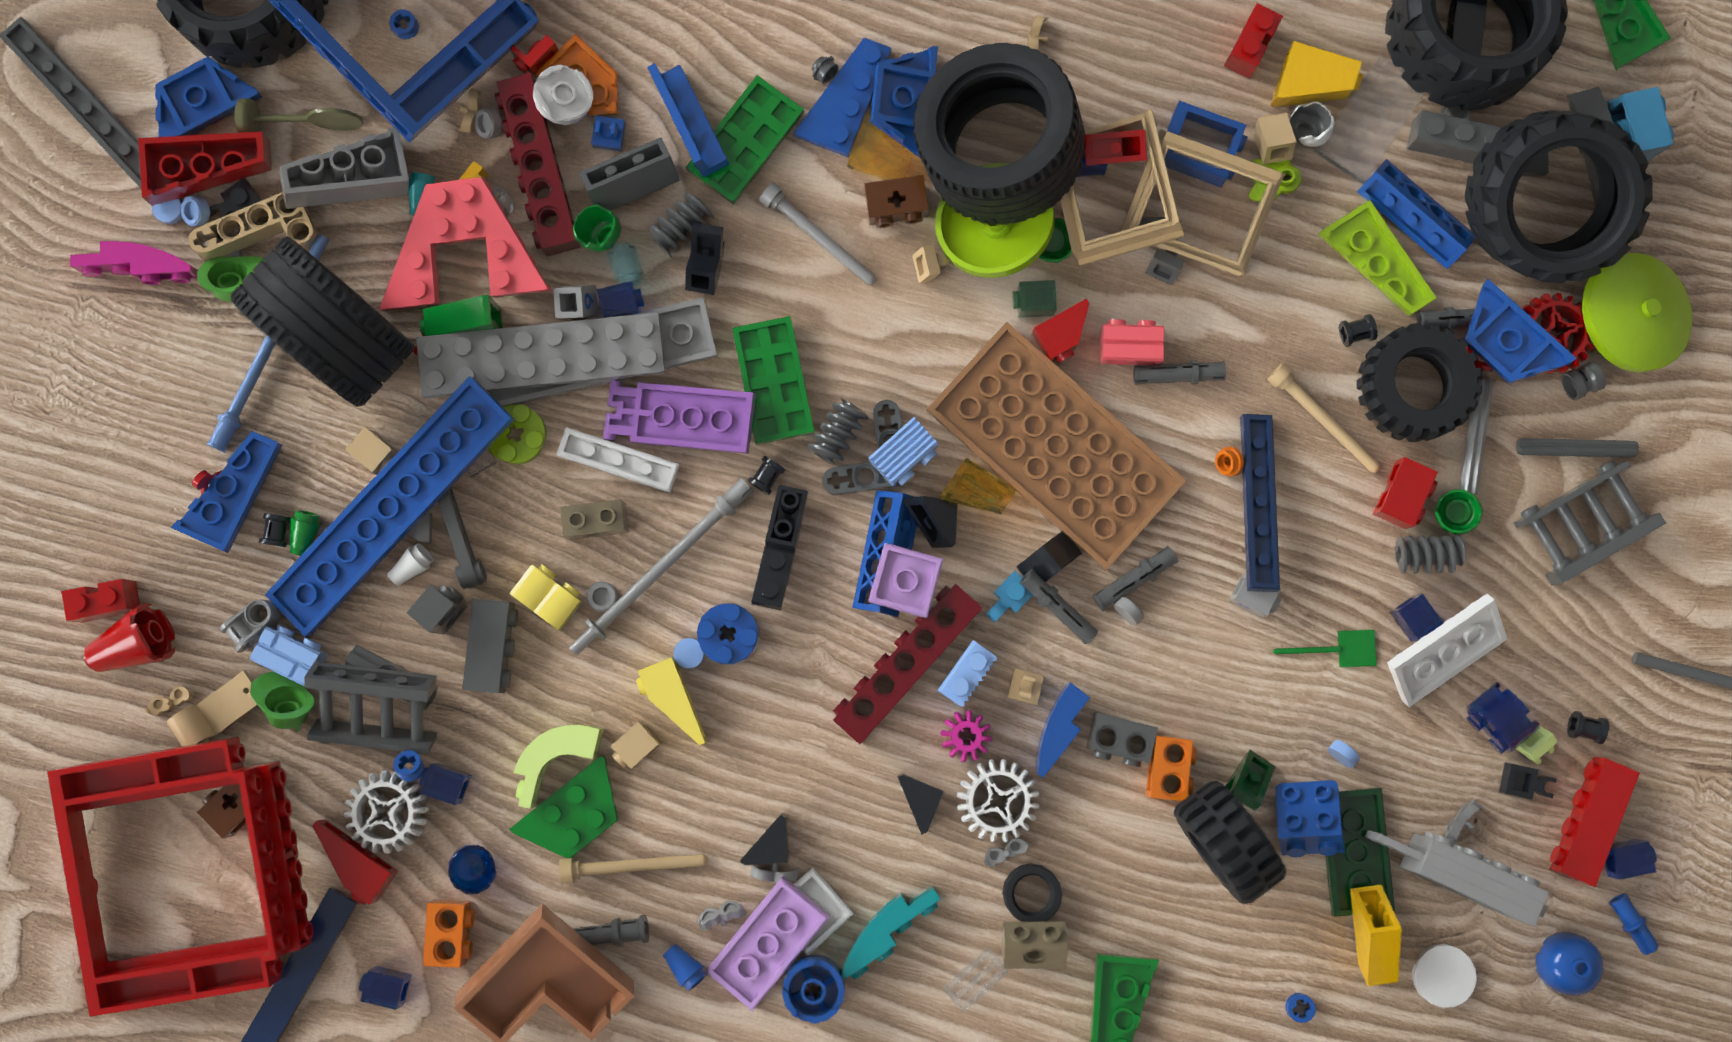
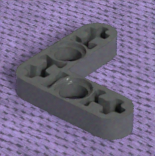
(879, 481)

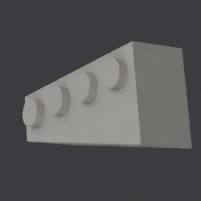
(348, 173)

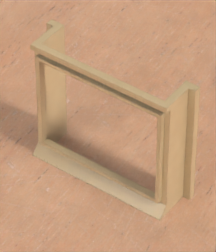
(1222, 159)
(1137, 237)

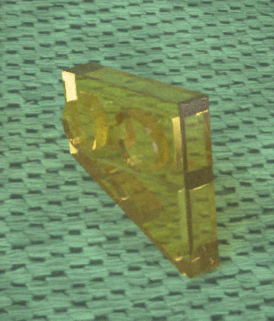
(878, 153)
(978, 489)

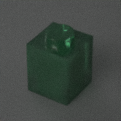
(1035, 298)

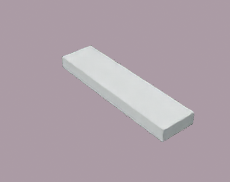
(618, 460)

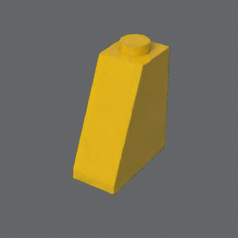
(1315, 76)
(1376, 935)

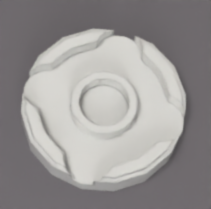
(563, 95)
(1444, 975)

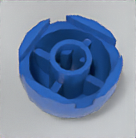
(1569, 964)

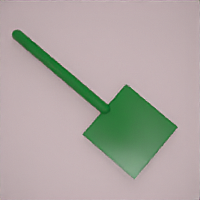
(1354, 647)

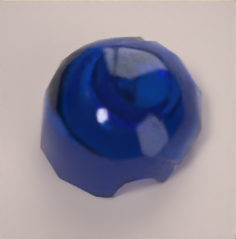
(471, 869)

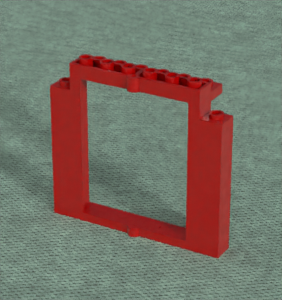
(200, 969)

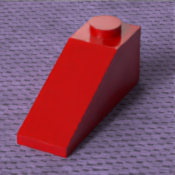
(356, 867)

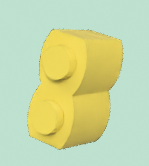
(546, 596)

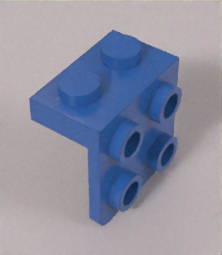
(1309, 818)

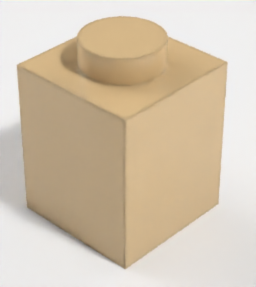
(1274, 138)
(371, 450)
(635, 745)

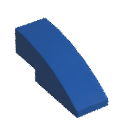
(1058, 728)

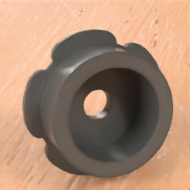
(824, 69)

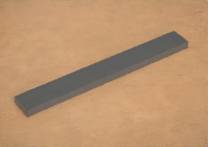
(74, 96)

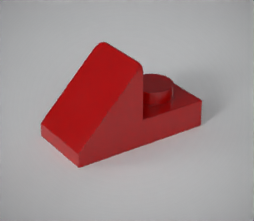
(1115, 147)

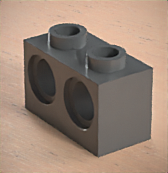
(437, 608)
(1123, 731)

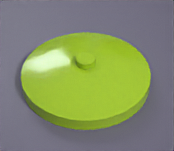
(990, 248)
(1637, 313)

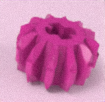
(973, 728)

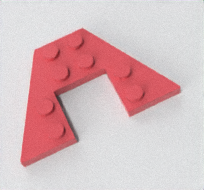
(457, 214)

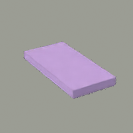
(767, 943)

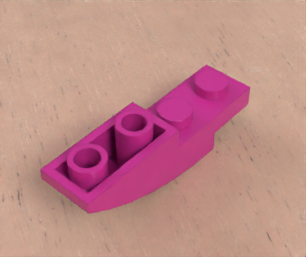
(134, 259)

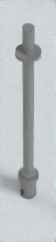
(723, 507)

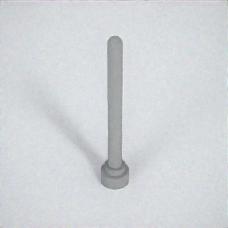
(774, 198)

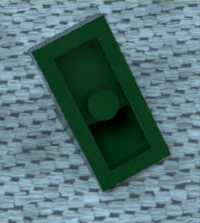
(1251, 780)

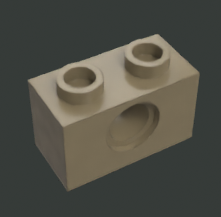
(594, 519)
(1034, 945)

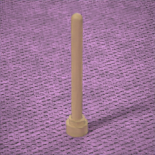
(1284, 379)
(571, 870)

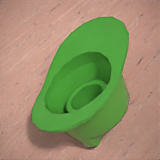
(225, 274)
(282, 700)

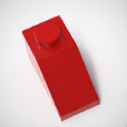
(1062, 332)

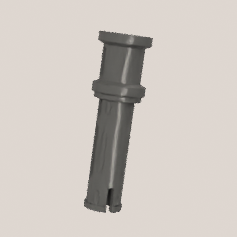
(617, 931)

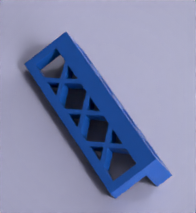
(689, 119)
(1417, 214)
(899, 530)

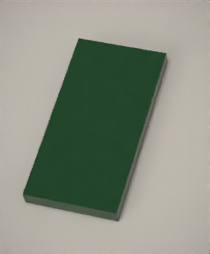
(1364, 860)

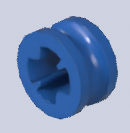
(413, 24)
(414, 759)
(1308, 1012)

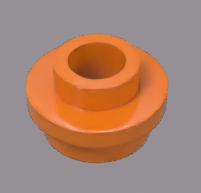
(1229, 461)

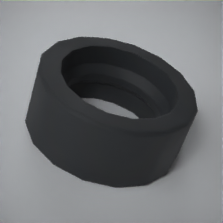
(1055, 893)

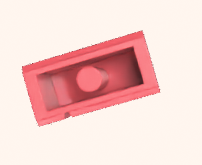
(1131, 343)

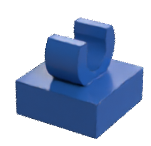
(608, 133)

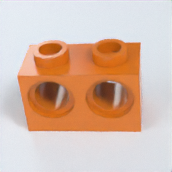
(1162, 767)
(439, 931)

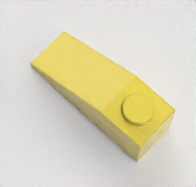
(669, 693)

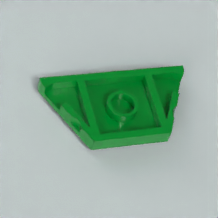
(573, 813)

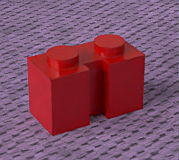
(1253, 40)
(1406, 493)
(107, 600)

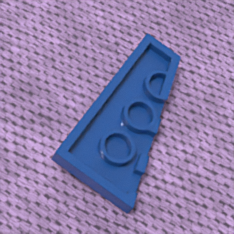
(841, 108)

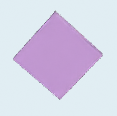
(905, 580)

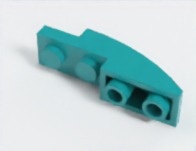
(876, 937)

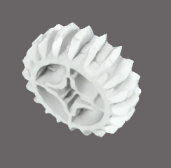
(394, 821)
(1010, 824)

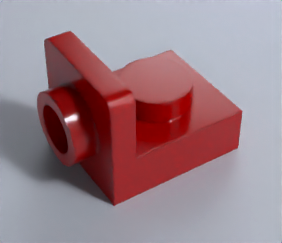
(538, 55)

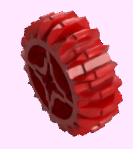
(1551, 309)

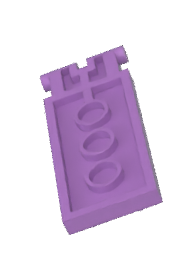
(681, 416)

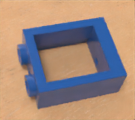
(1195, 168)

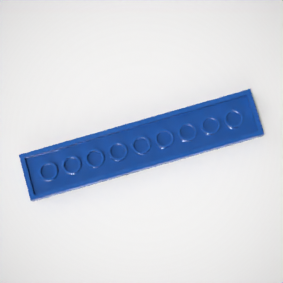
(389, 506)

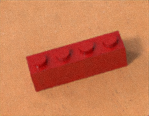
(1593, 821)

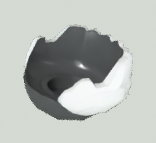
(1312, 124)

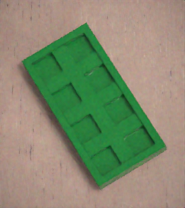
(750, 137)
(774, 373)

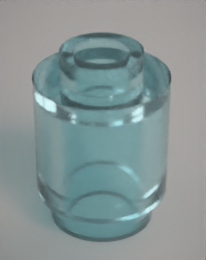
(625, 263)

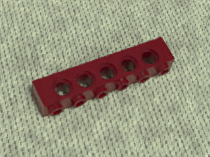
(560, 237)
(964, 611)

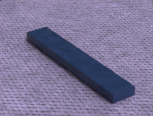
(1260, 503)
(301, 969)

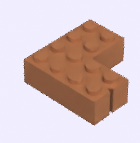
(539, 966)

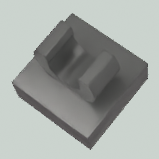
(1165, 266)

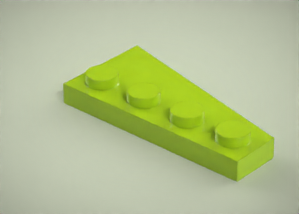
(1376, 253)

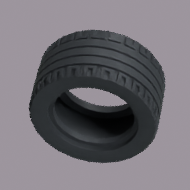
(988, 78)
(321, 322)

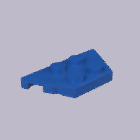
(897, 91)
(198, 98)
(1512, 339)

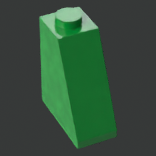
(462, 316)

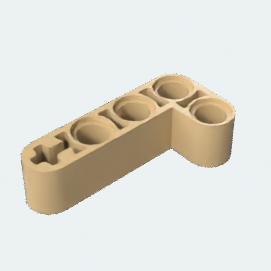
(250, 232)

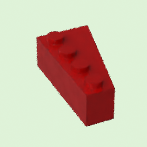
(195, 163)

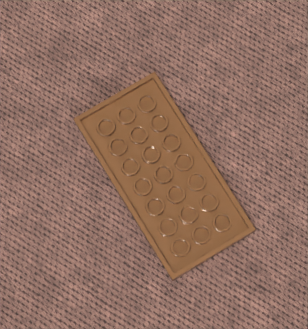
(1056, 446)

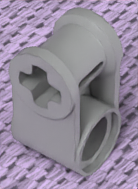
(247, 626)

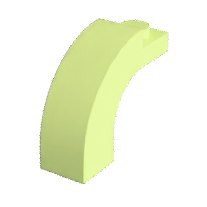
(563, 740)

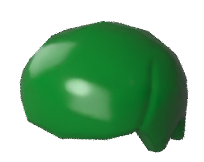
(597, 228)
(1059, 244)
(1458, 512)

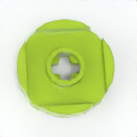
(531, 440)

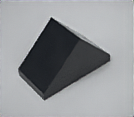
(935, 519)
(1051, 557)
(922, 800)
(771, 846)

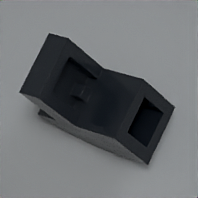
(705, 258)

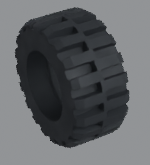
(1451, 361)
(1230, 842)

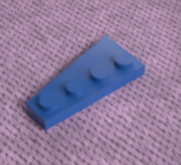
(230, 495)

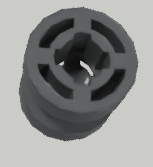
(1584, 380)

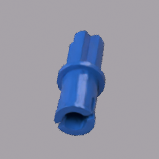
(1634, 924)

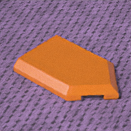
(602, 77)

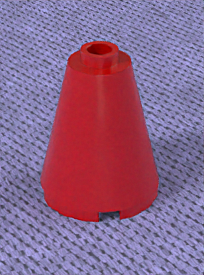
(132, 641)

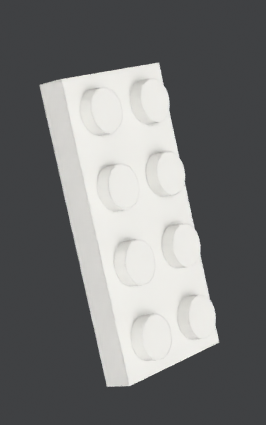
(1447, 650)

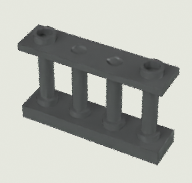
(1614, 536)
(373, 682)

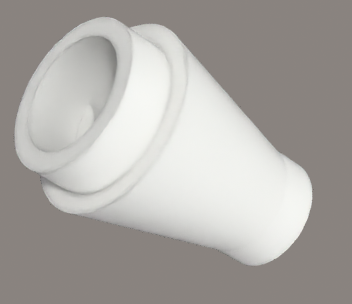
(412, 563)

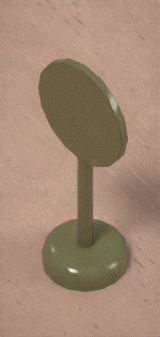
(249, 118)

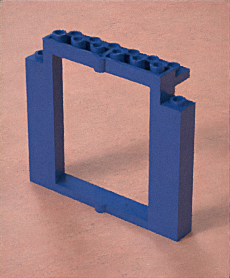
(438, 81)

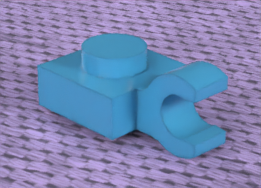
(1010, 595)

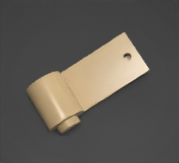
(214, 713)

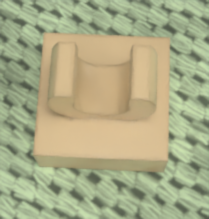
(928, 263)
(1025, 686)

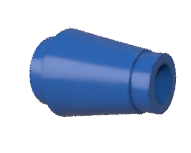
(684, 967)

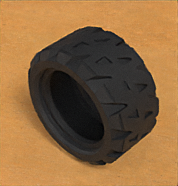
(240, 39)
(1467, 79)
(1614, 223)

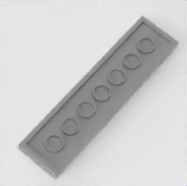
(684, 337)
(542, 354)

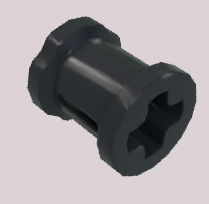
(1358, 330)
(766, 475)
(275, 530)
(1588, 727)

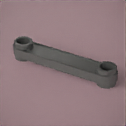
(470, 570)

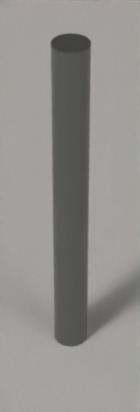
(1682, 670)

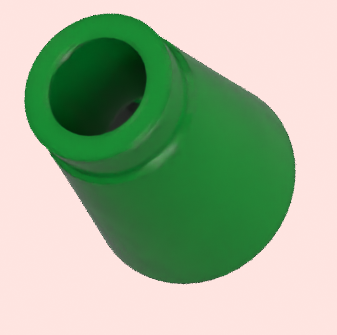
(303, 531)

